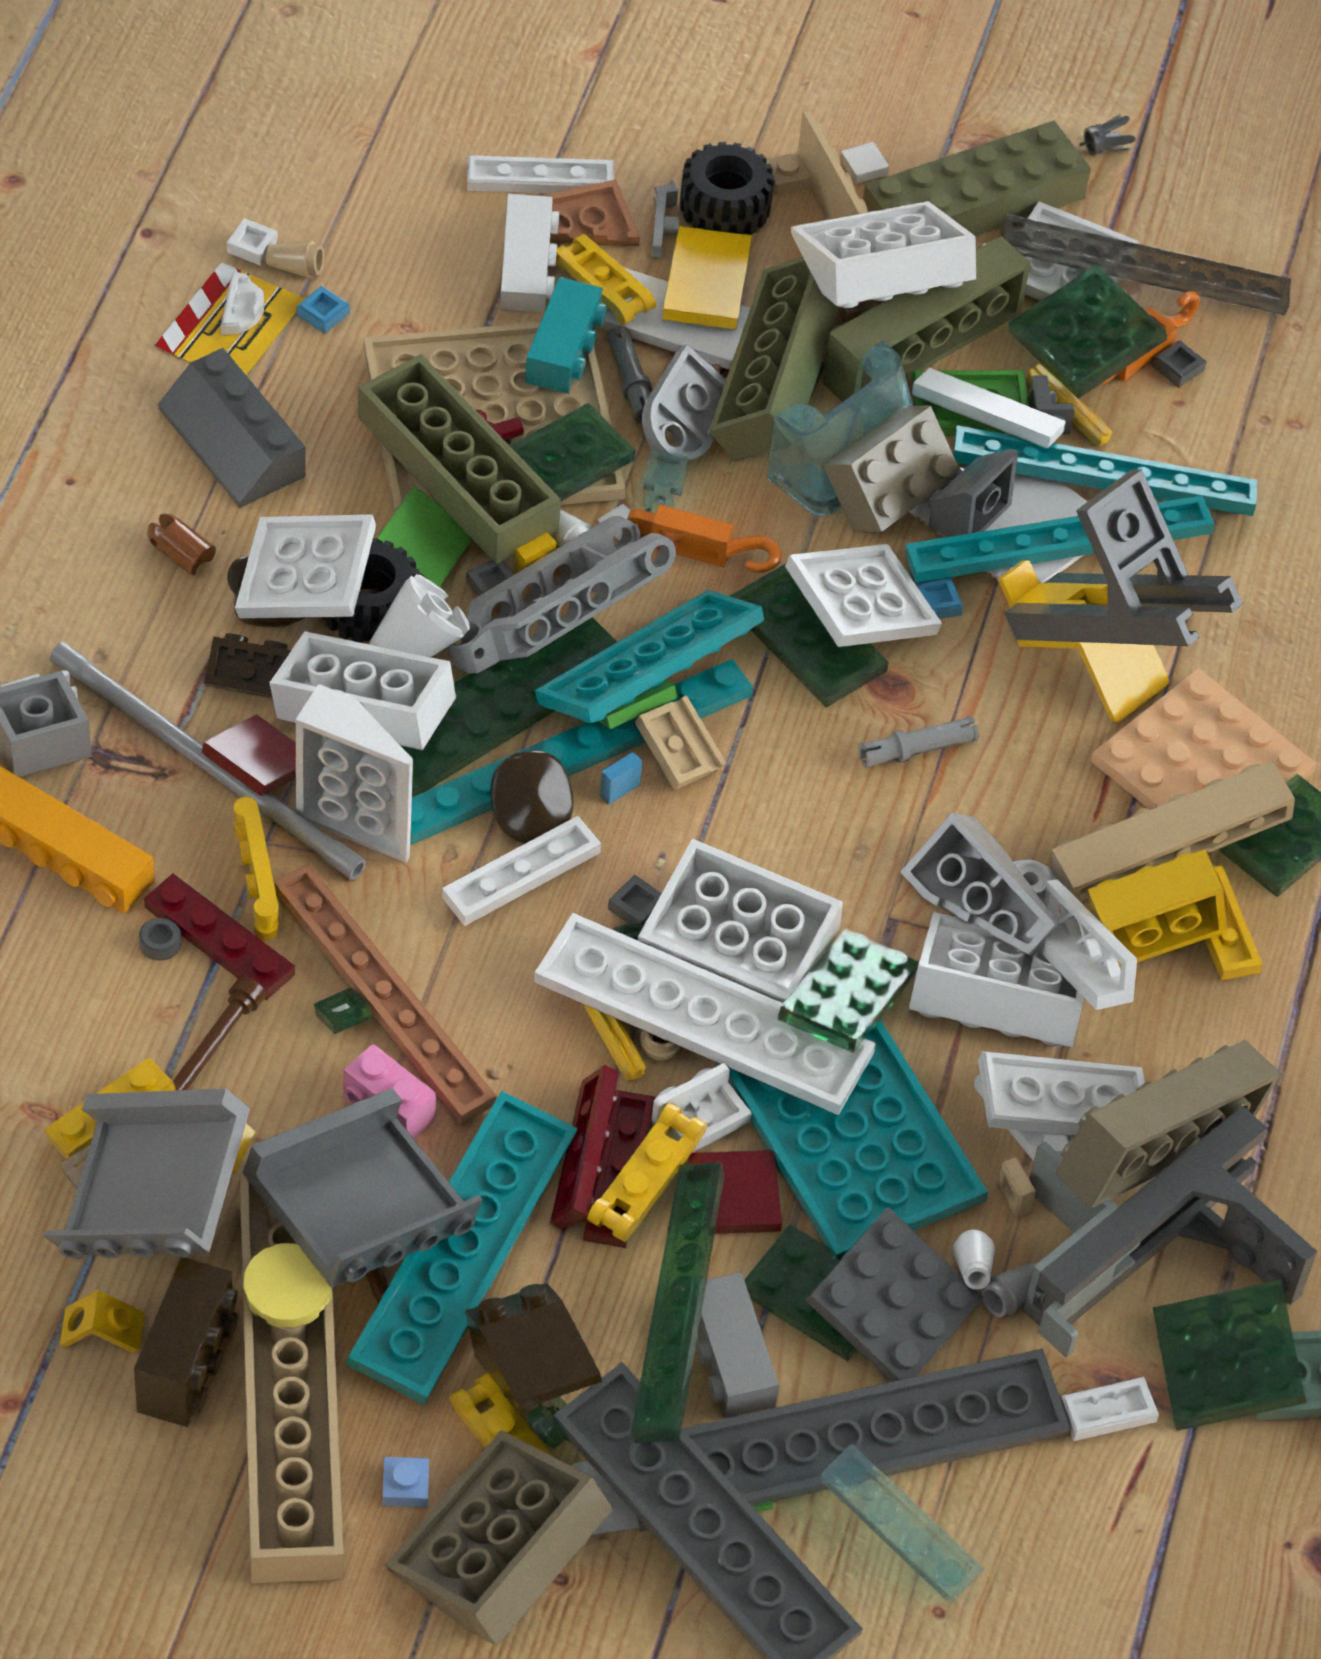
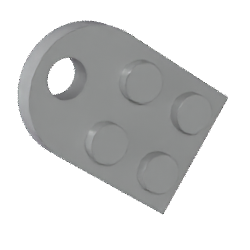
(683, 405)

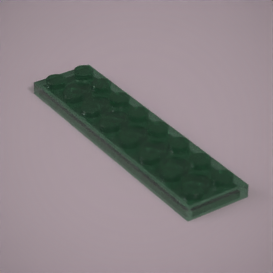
(499, 704)

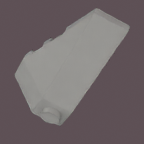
(979, 883)

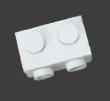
(710, 1100)

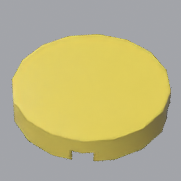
(285, 1286)

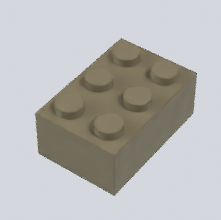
(891, 468)

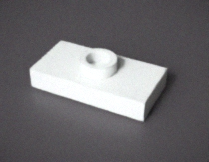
(1109, 1408)

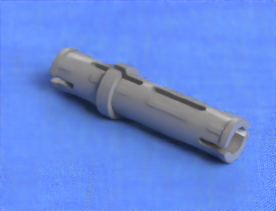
(903, 745)

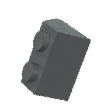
(975, 495)

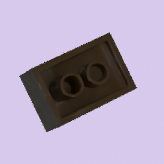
(531, 1346)

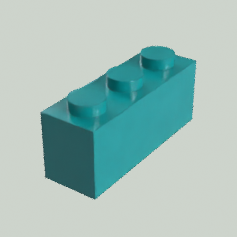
(565, 335)

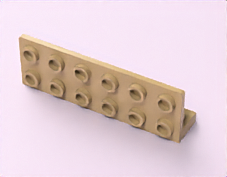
(819, 168)

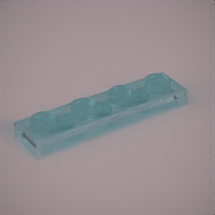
(901, 1523)

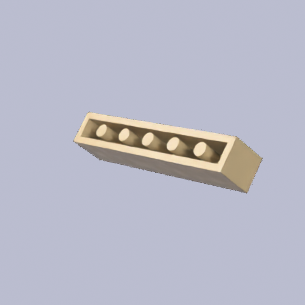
(1185, 824)

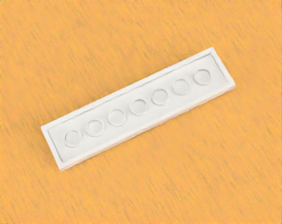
(698, 1012)

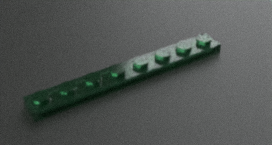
(678, 1304)

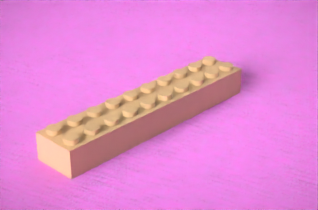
(289, 1428)

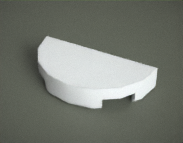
(243, 305)

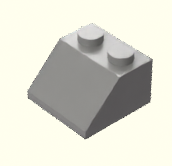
(42, 725)

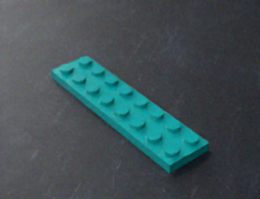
(427, 1299)

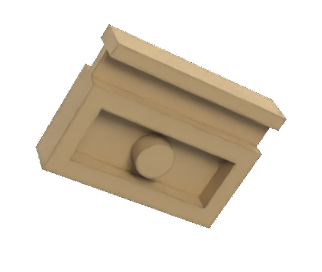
(680, 742)

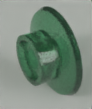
(544, 1424)

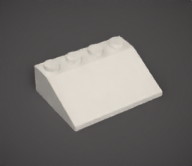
(886, 253)
(352, 774)
(742, 921)
(993, 985)

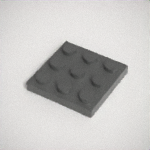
(894, 1298)

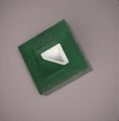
(342, 1010)

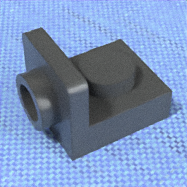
(1045, 401)

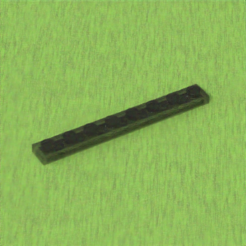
(1148, 265)

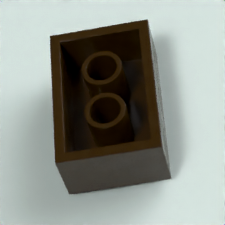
(185, 1342)

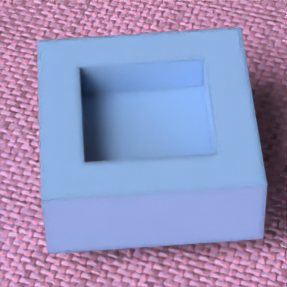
(405, 1482)

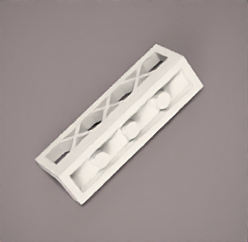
(1080, 958)

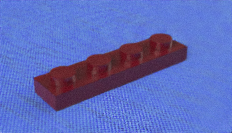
(219, 935)
(583, 1156)

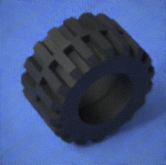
(726, 189)
(384, 571)

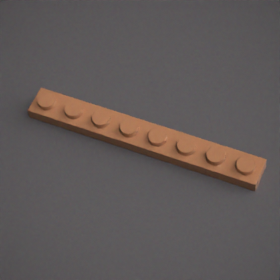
(386, 993)

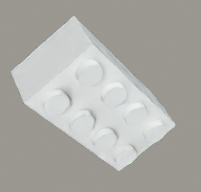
(398, 688)

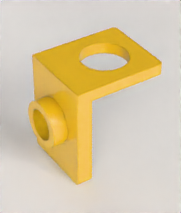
(105, 1318)

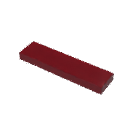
(629, 1126)

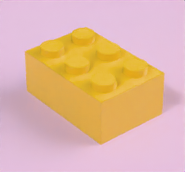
(1162, 905)

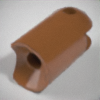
(180, 543)

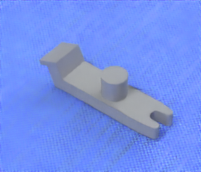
(665, 197)

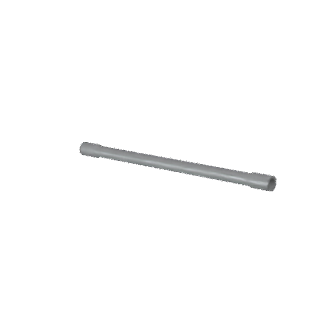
(83, 670)

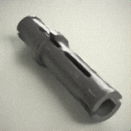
(635, 385)

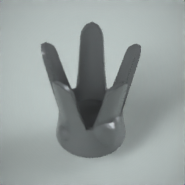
(1100, 138)

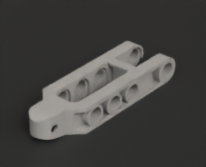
(587, 565)

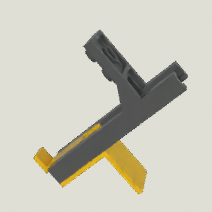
(1118, 613)

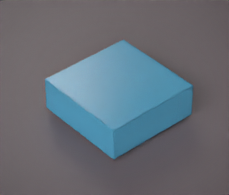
(323, 309)
(942, 597)
(621, 777)

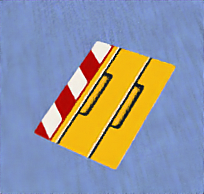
(198, 326)

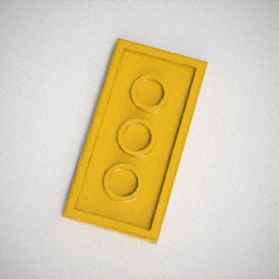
(707, 277)

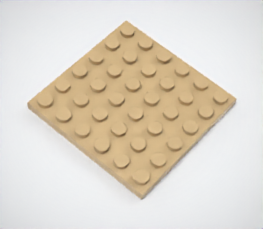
(489, 373)

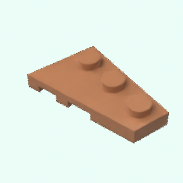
(594, 211)

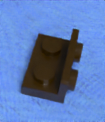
(244, 665)

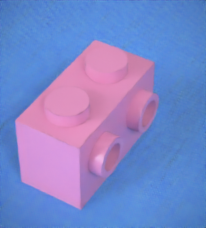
(377, 1072)

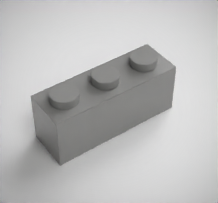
(734, 1349)

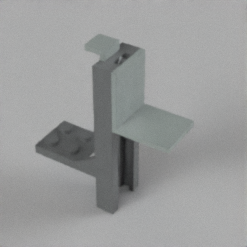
(1117, 1240)

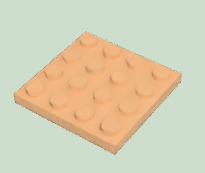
(1192, 739)

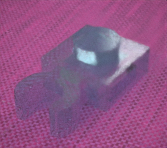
(664, 477)

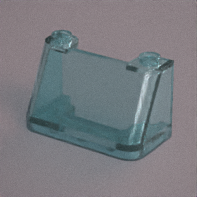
(808, 439)

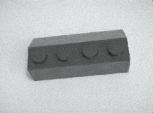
(233, 429)

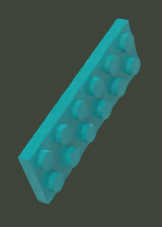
(649, 656)

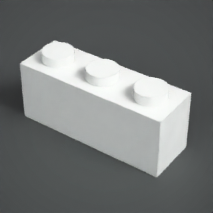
(528, 253)

